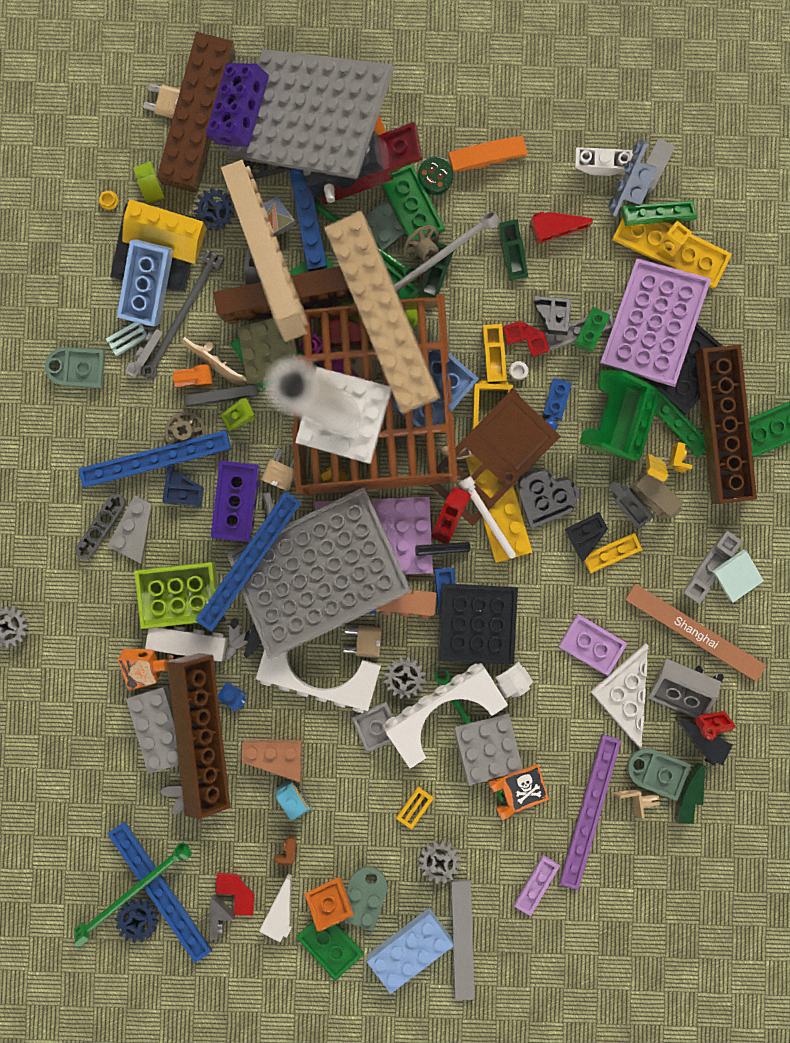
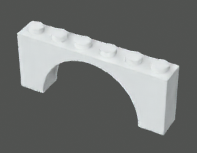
(472, 685)
(354, 693)

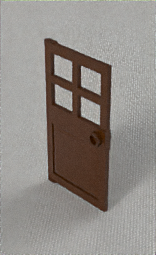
(506, 444)

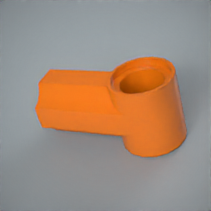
(197, 376)

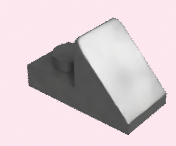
(218, 911)

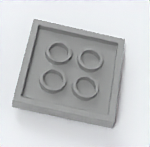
(487, 749)

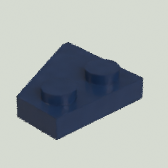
(181, 490)

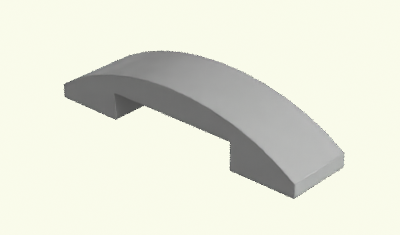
(703, 576)

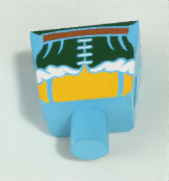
(292, 799)

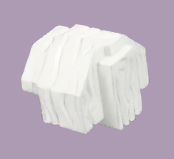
(514, 681)

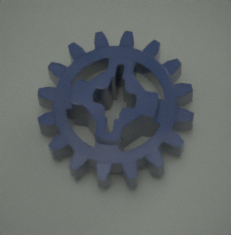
(221, 206)
(135, 912)

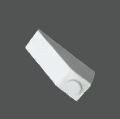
(279, 916)

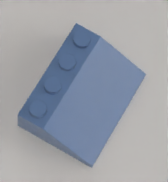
(461, 382)

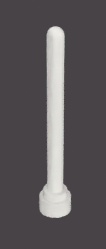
(468, 486)

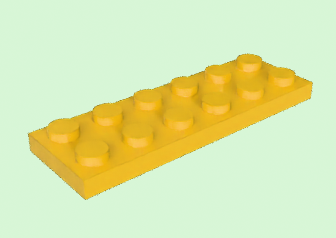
(693, 256)
(504, 512)

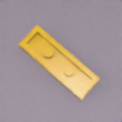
(656, 468)
(612, 552)

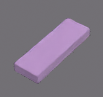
(536, 885)

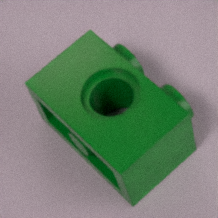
(591, 330)

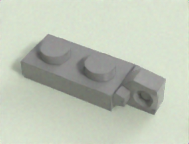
(143, 353)

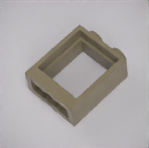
(656, 496)

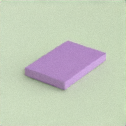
(592, 644)

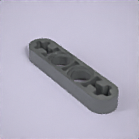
(221, 396)
(99, 525)

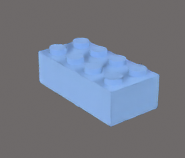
(145, 282)
(409, 950)

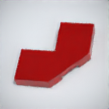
(521, 331)
(233, 885)

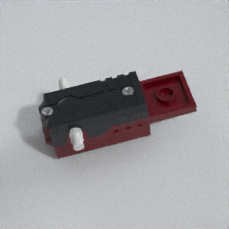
(384, 154)

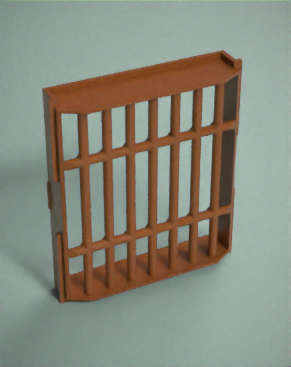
(429, 429)

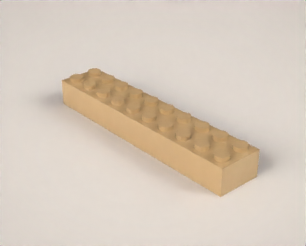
(265, 251)
(382, 312)

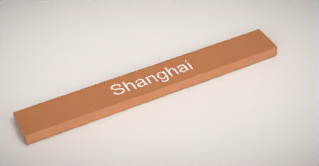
(695, 632)

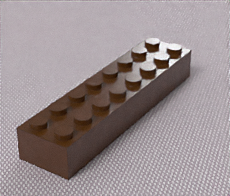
(186, 141)
(311, 288)
(726, 424)
(198, 735)

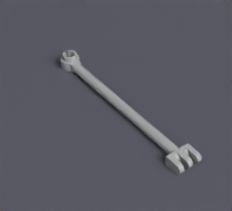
(489, 220)

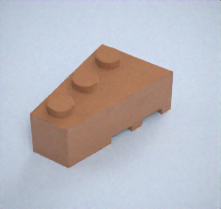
(412, 603)
(275, 756)

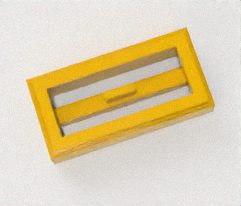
(423, 794)

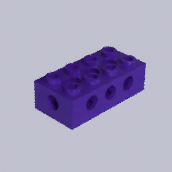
(237, 104)
(226, 492)

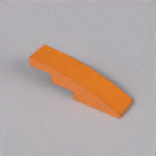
(487, 153)

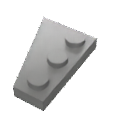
(132, 530)

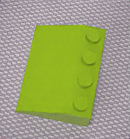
(174, 593)

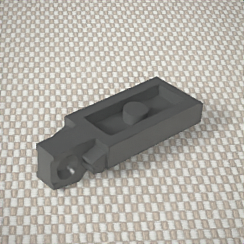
(630, 504)

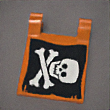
(520, 789)

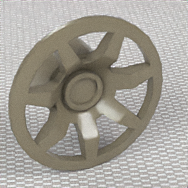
(424, 247)
(183, 430)

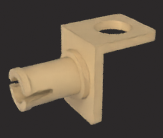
(639, 801)

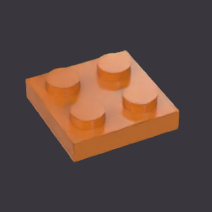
(329, 904)

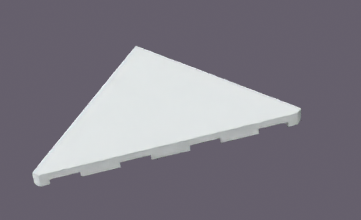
(624, 694)

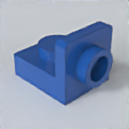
(232, 696)

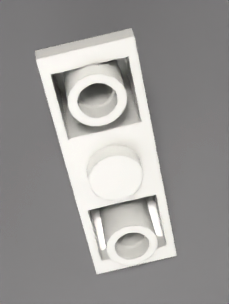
(602, 161)

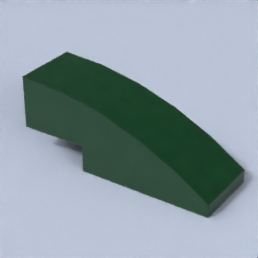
(513, 249)
(435, 276)
(691, 795)

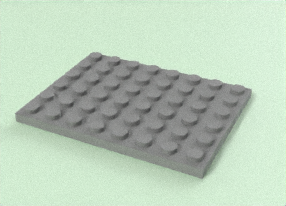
(316, 112)
(322, 574)

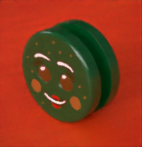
(435, 175)

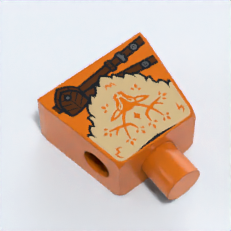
(140, 667)

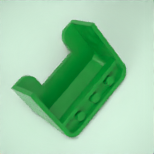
(625, 416)

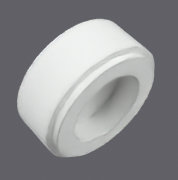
(518, 371)

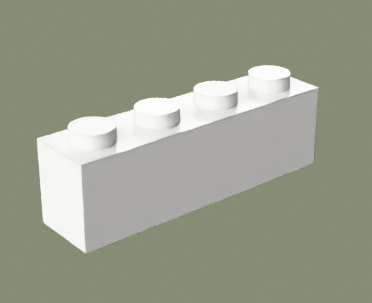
(186, 642)

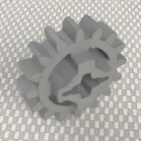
(11, 620)
(403, 685)
(433, 866)

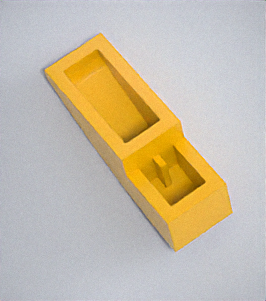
(494, 353)

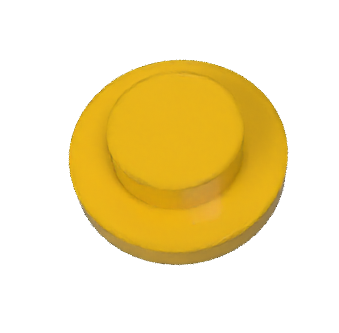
(108, 200)

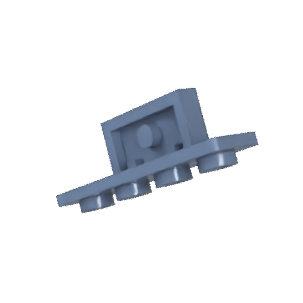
(635, 180)

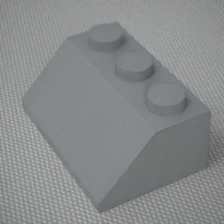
(684, 689)

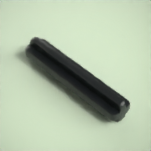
(445, 548)

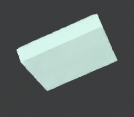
(738, 576)

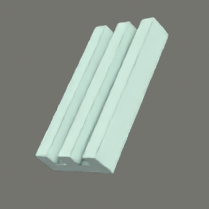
(124, 331)

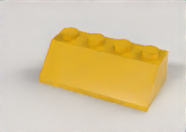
(164, 229)

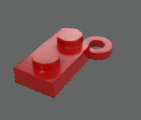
(714, 723)

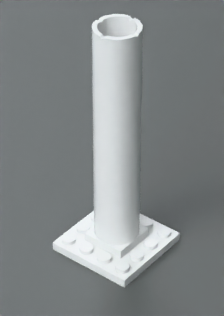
(337, 409)

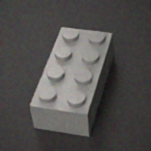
(155, 728)

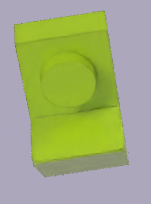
(148, 183)
(238, 415)

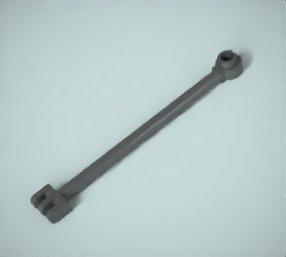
(210, 264)

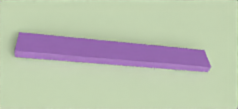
(590, 812)

